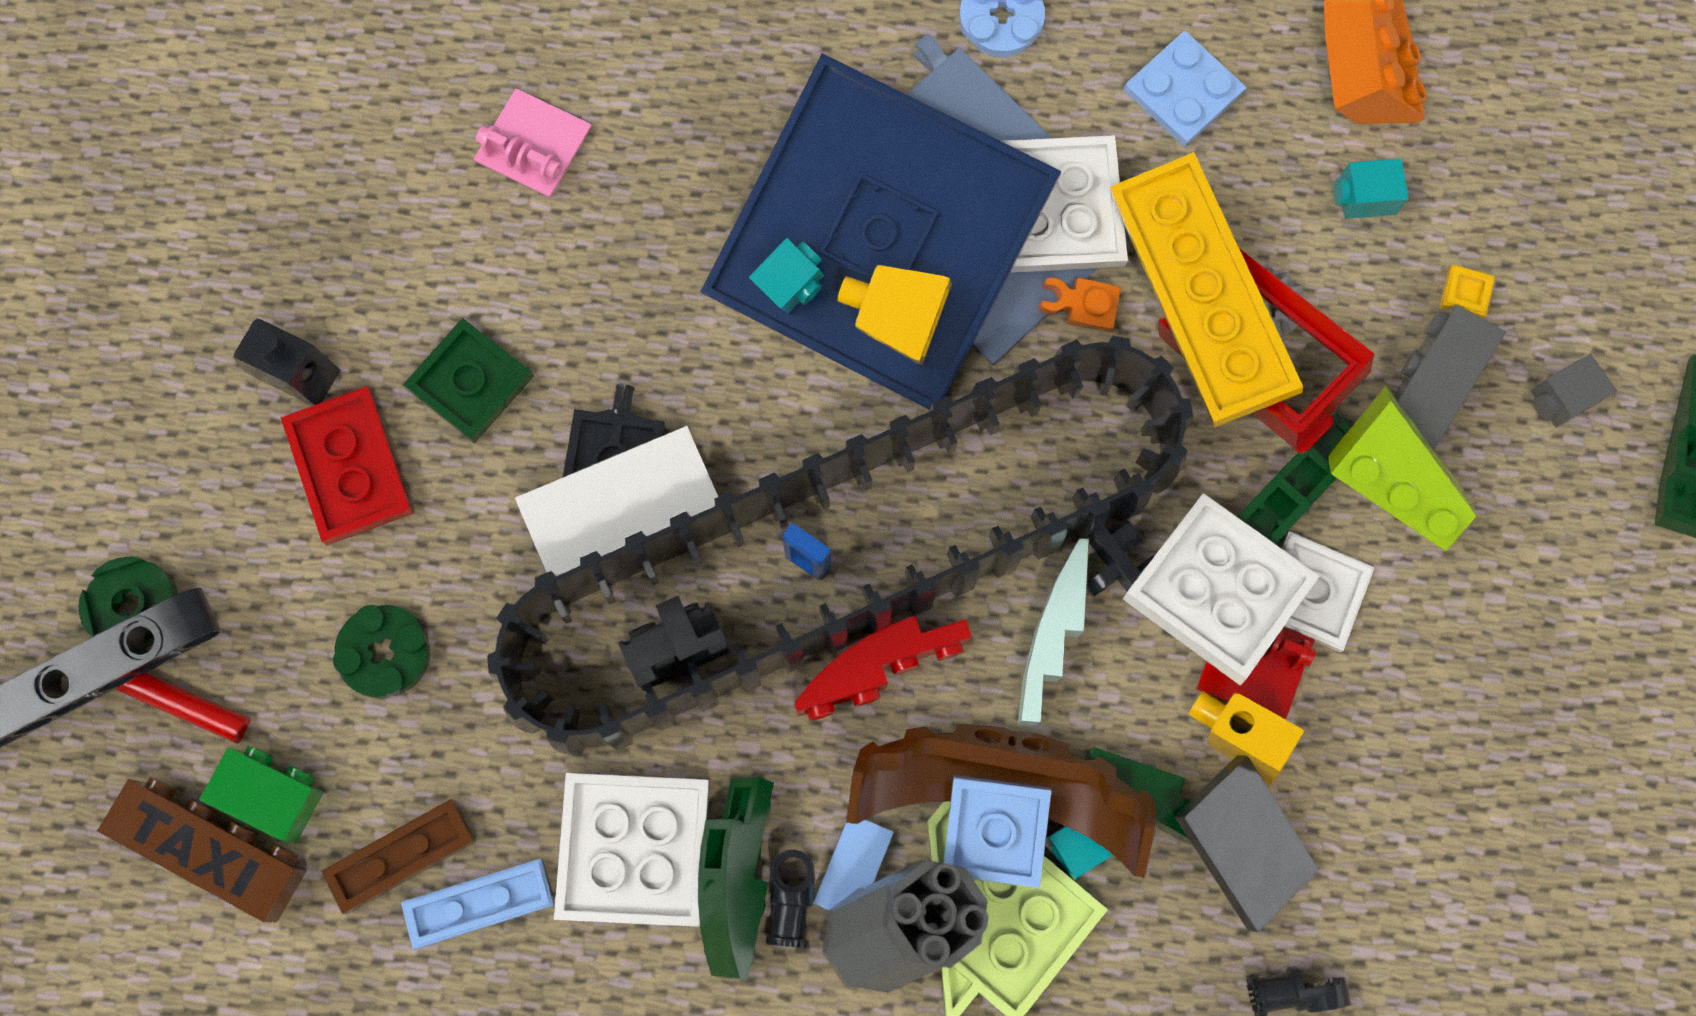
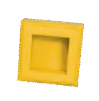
(1467, 289)

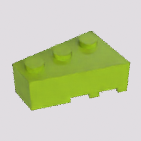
(1401, 473)

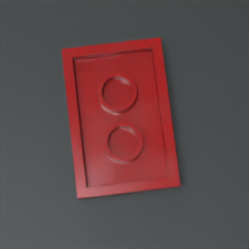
(346, 465)

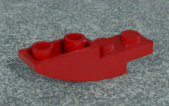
(860, 669)

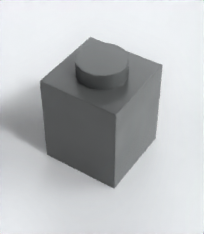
(1572, 391)

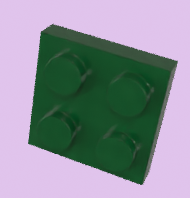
(468, 380)

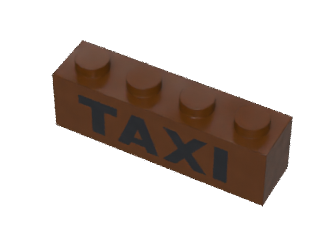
(203, 850)

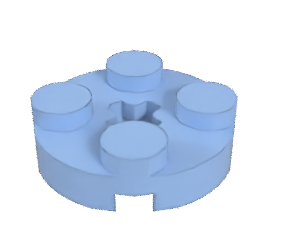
(998, 38)

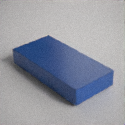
(806, 552)

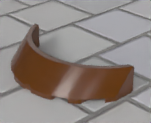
(1082, 791)

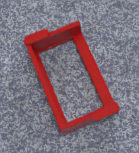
(1304, 429)

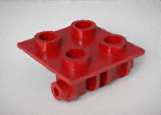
(1272, 679)

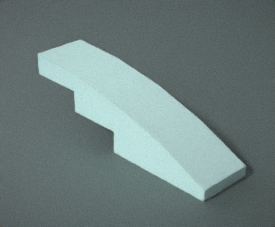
(1060, 618)

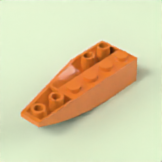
(1373, 62)

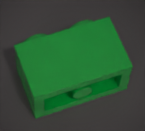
(262, 794)

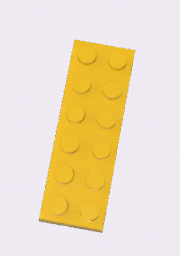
(1205, 290)

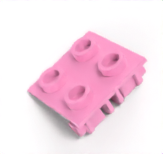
(531, 142)

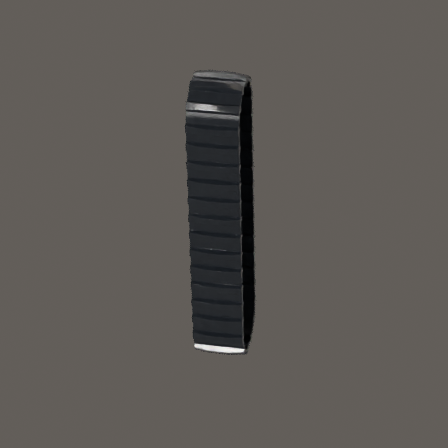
(1105, 362)

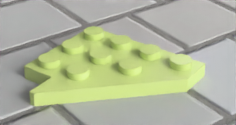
(1026, 935)

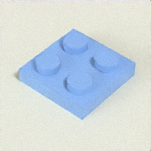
(1184, 88)
(998, 830)

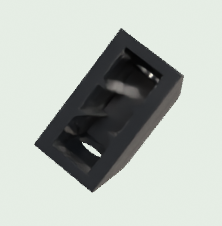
(280, 360)

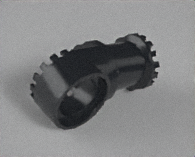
(790, 903)
(1290, 991)

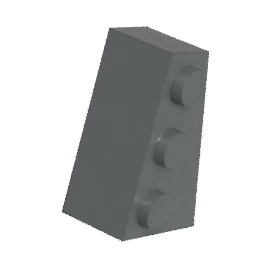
(1445, 369)

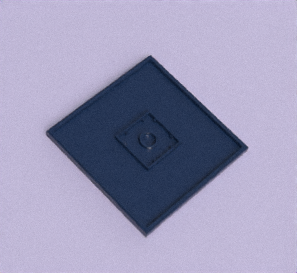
(892, 186)

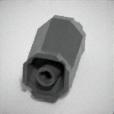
(905, 926)

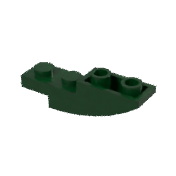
(727, 891)

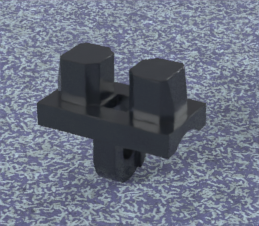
(1112, 548)

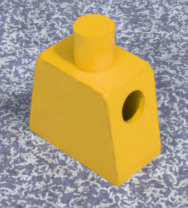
(898, 308)
(1267, 742)

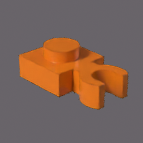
(1088, 303)

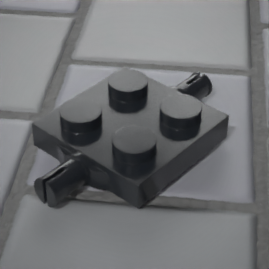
(608, 432)

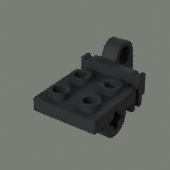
(684, 632)

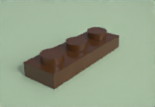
(398, 856)

